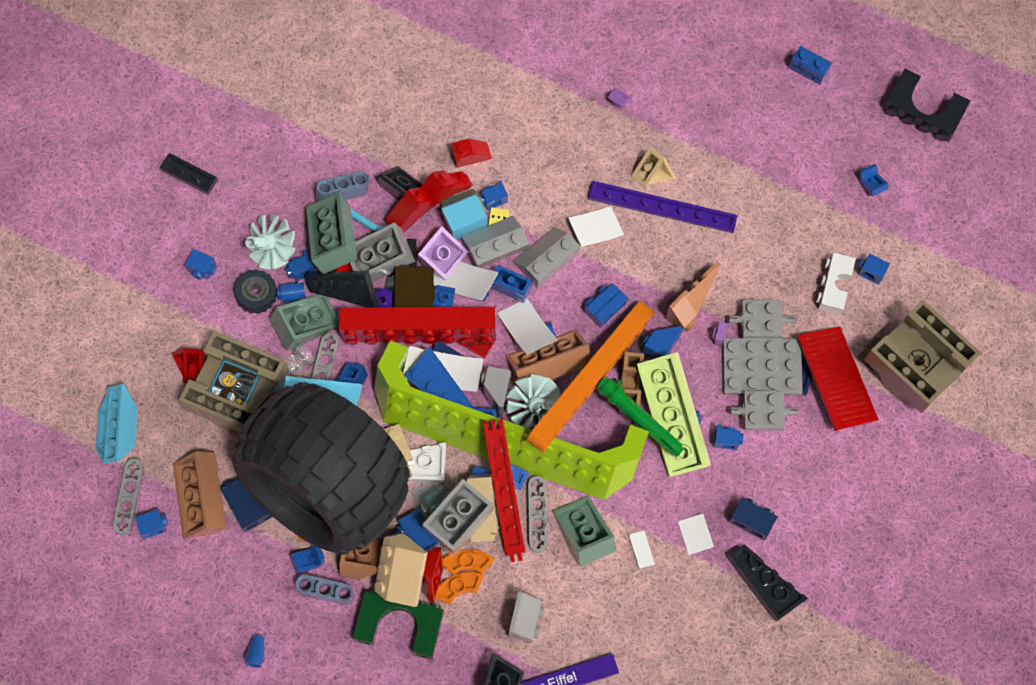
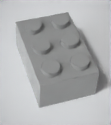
(382, 252)
(458, 517)

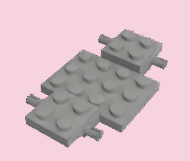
(762, 366)

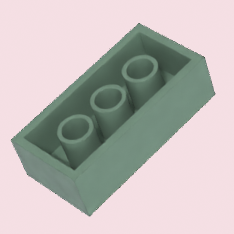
(331, 233)

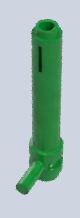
(617, 396)

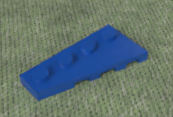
(433, 378)

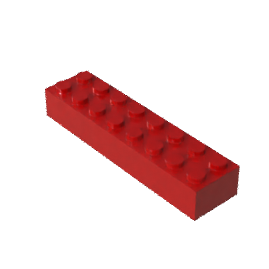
(418, 325)

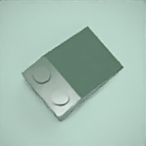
(304, 320)
(585, 531)

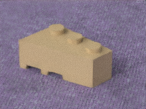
(490, 527)

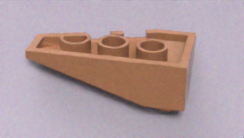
(688, 304)
(361, 562)

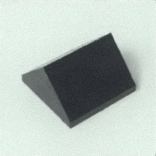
(397, 182)
(502, 672)

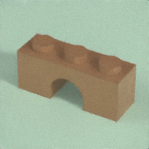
(631, 376)

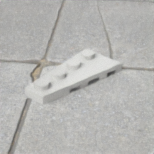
(429, 463)

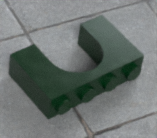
(427, 617)

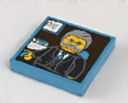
(234, 383)

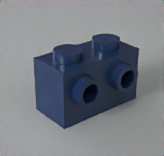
(753, 518)

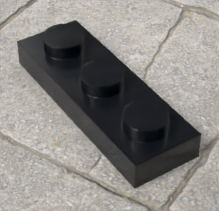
(188, 173)

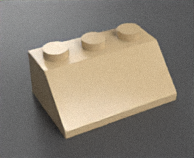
(400, 570)

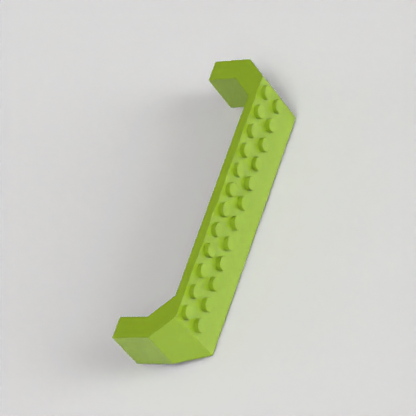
(463, 428)

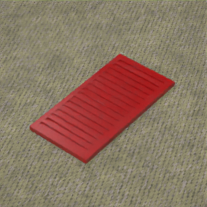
(837, 378)

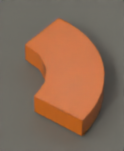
(467, 560)
(458, 584)

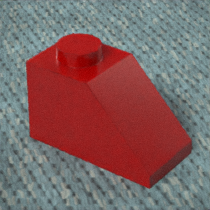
(470, 152)

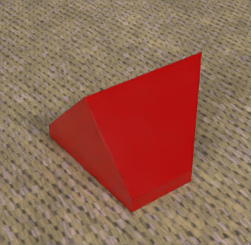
(189, 362)

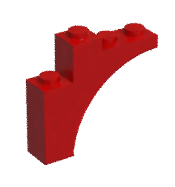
(420, 200)

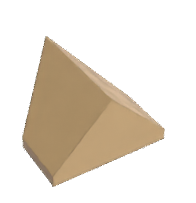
(652, 169)

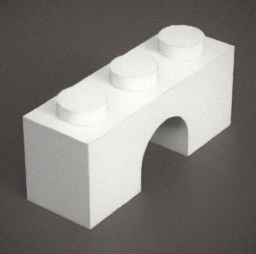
(831, 298)

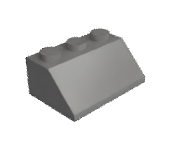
(495, 242)
(547, 256)

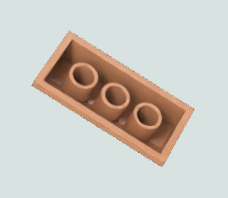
(554, 360)
(199, 495)

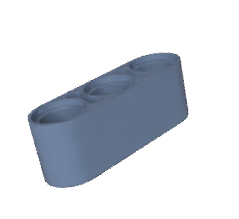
(349, 185)
(318, 583)

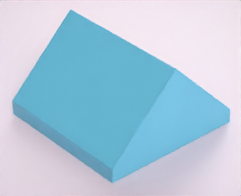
(464, 216)

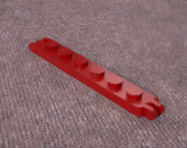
(504, 489)

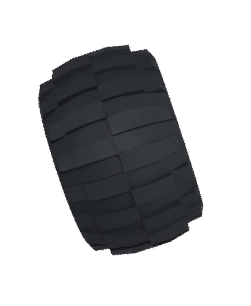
(321, 467)

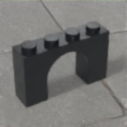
(941, 125)

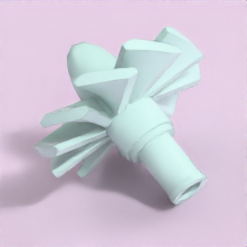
(270, 248)
(538, 398)

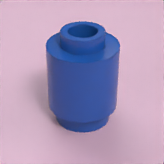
(291, 292)

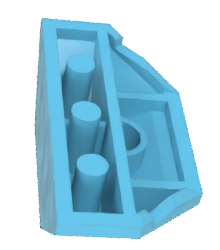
(116, 425)

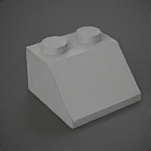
(496, 386)
(525, 618)

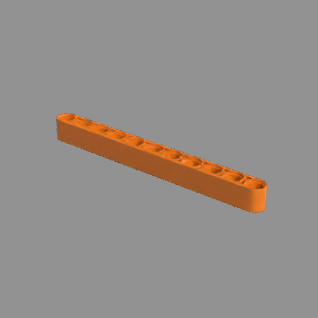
(590, 377)

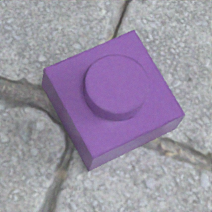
(619, 98)
(718, 334)

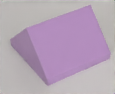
(442, 253)

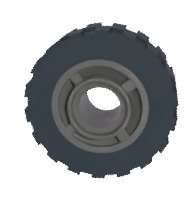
(255, 302)

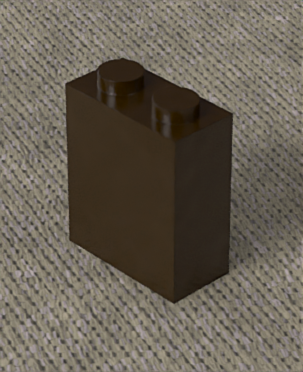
(413, 286)

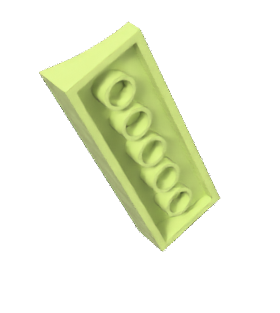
(674, 410)

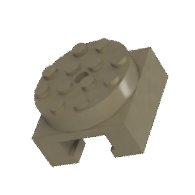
(931, 342)
(222, 411)

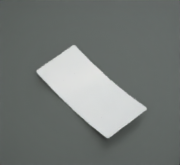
(596, 226)
(468, 280)
(526, 327)
(464, 370)
(694, 533)

